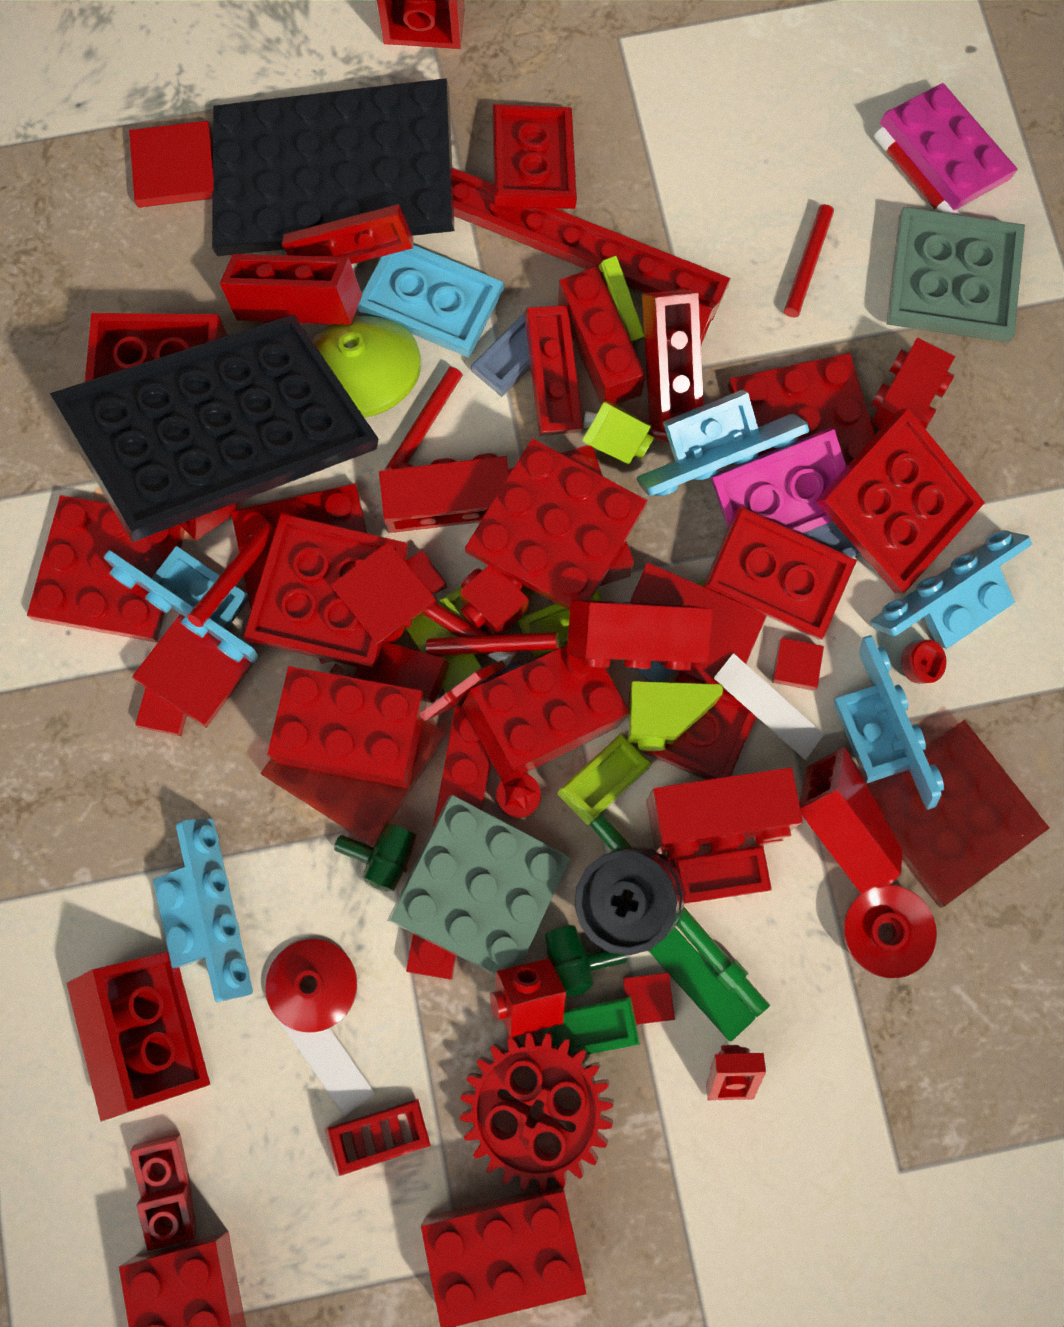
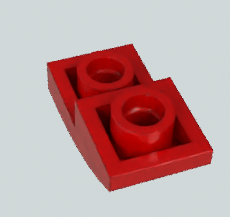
(164, 1191)

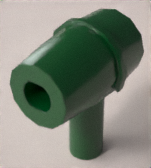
(384, 861)
(572, 961)

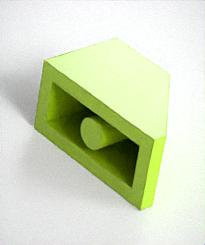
(619, 433)
(666, 711)

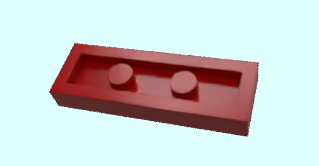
(355, 237)
(553, 370)

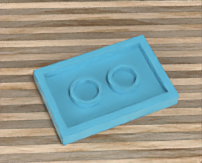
(432, 298)

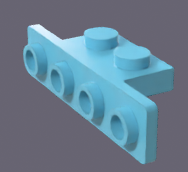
(716, 437)
(180, 586)
(959, 596)
(882, 731)
(201, 914)

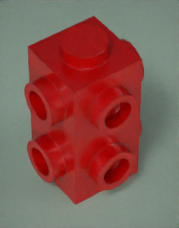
(917, 380)

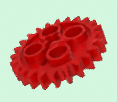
(519, 1150)

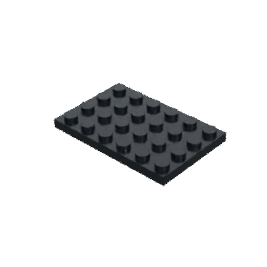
(330, 159)
(212, 425)

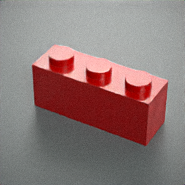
(284, 285)
(601, 337)
(672, 353)
(440, 492)
(639, 633)

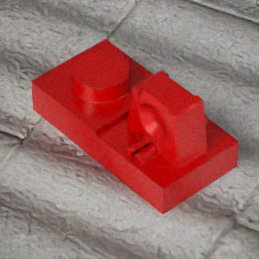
(735, 1074)

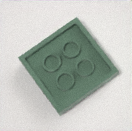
(956, 274)
(479, 887)

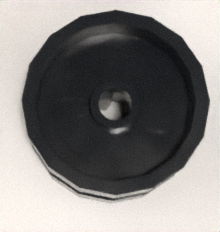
(607, 914)

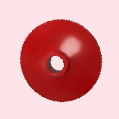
(912, 929)
(334, 989)

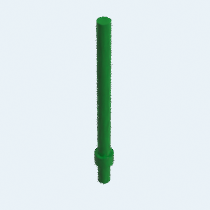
(731, 974)

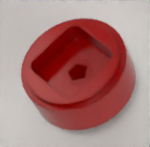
(923, 661)
(519, 796)

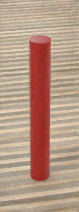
(809, 261)
(426, 417)
(231, 575)
(493, 643)

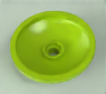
(372, 361)

